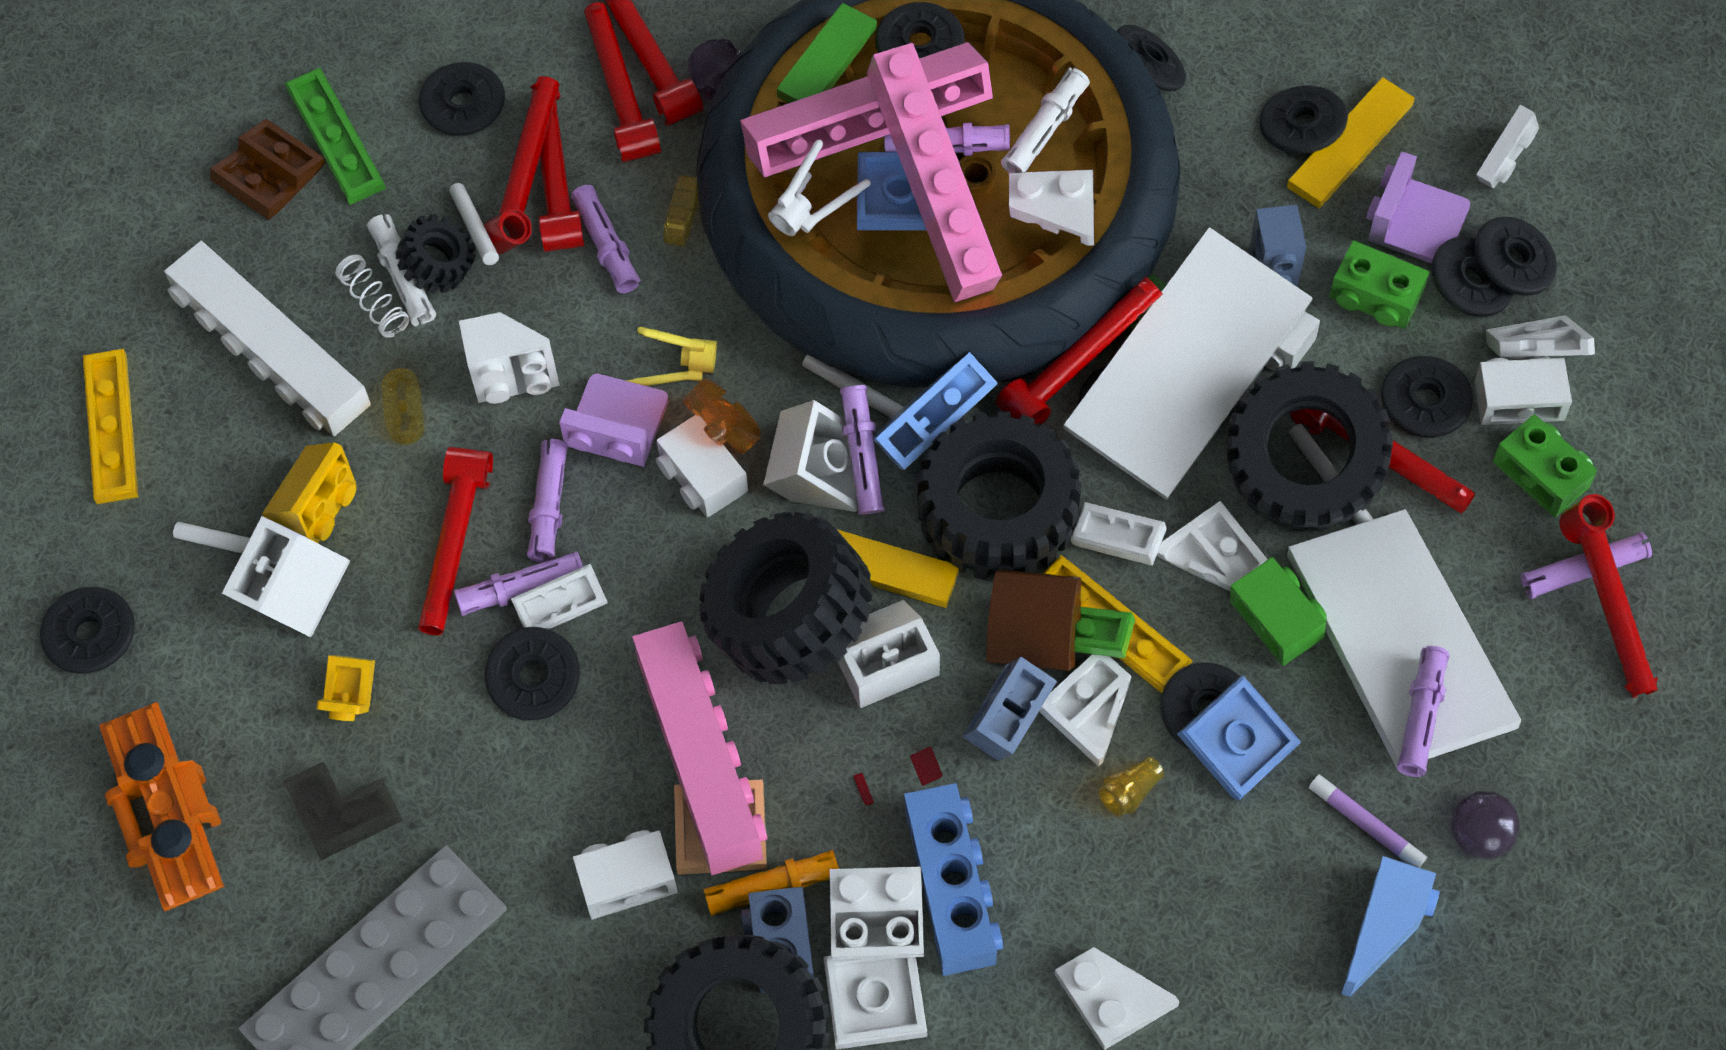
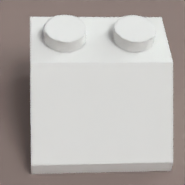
(812, 458)

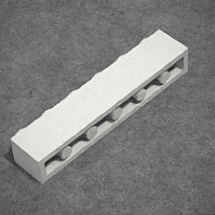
(267, 338)

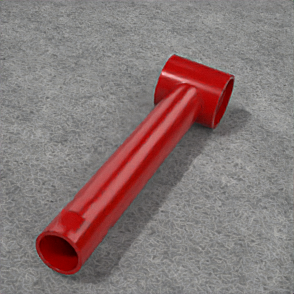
(674, 98)
(634, 136)
(523, 169)
(561, 226)
(1031, 398)
(1402, 461)
(465, 473)
(1609, 587)

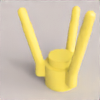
(696, 354)

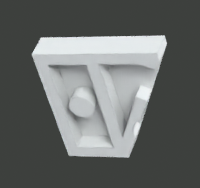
(1540, 338)
(1112, 996)

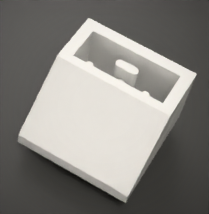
(506, 358)
(286, 576)
(889, 655)
(876, 913)

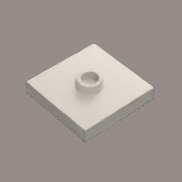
(874, 1000)

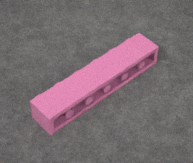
(852, 114)
(933, 172)
(698, 748)

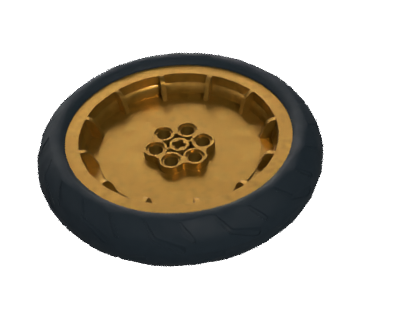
(880, 296)

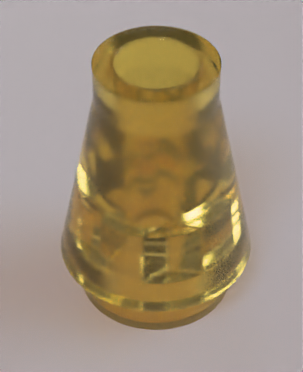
(1129, 787)

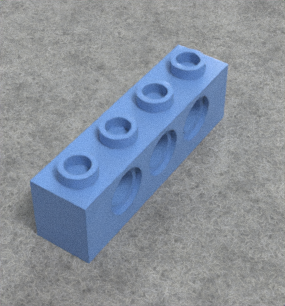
(957, 947)

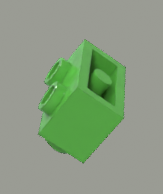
(1378, 285)
(1545, 465)
(1279, 610)

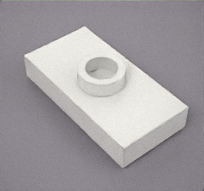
(1118, 533)
(560, 599)

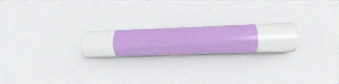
(1367, 822)

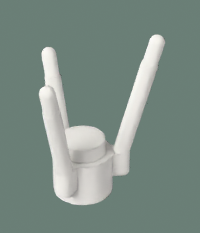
(793, 208)

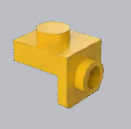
(347, 687)

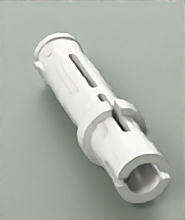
(1053, 110)
(414, 299)

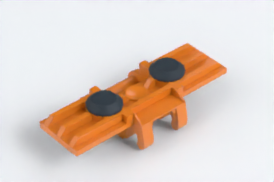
(176, 802)

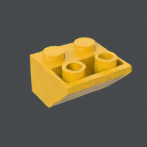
(313, 492)

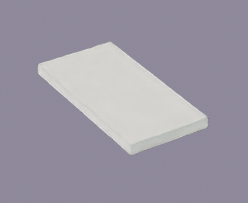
(1187, 363)
(1381, 610)

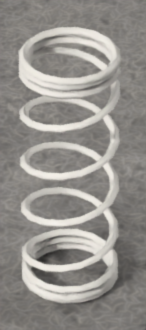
(385, 321)

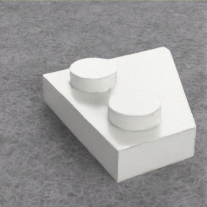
(1510, 144)
(1055, 201)
(1213, 548)
(1089, 705)

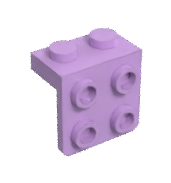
(1412, 214)
(615, 419)

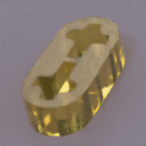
(681, 211)
(394, 407)

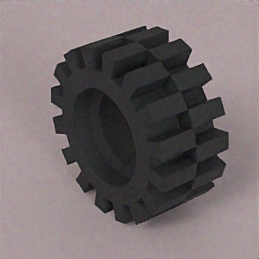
(443, 237)

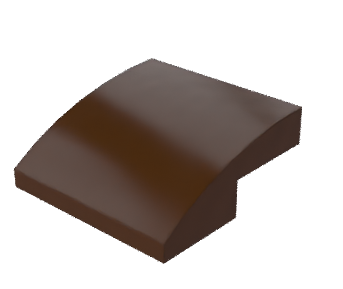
(267, 168)
(1033, 619)

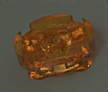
(723, 419)

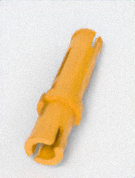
(790, 875)

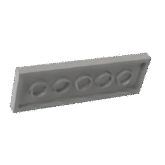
(379, 961)

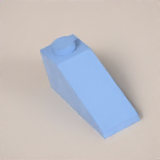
(934, 411)
(1392, 915)

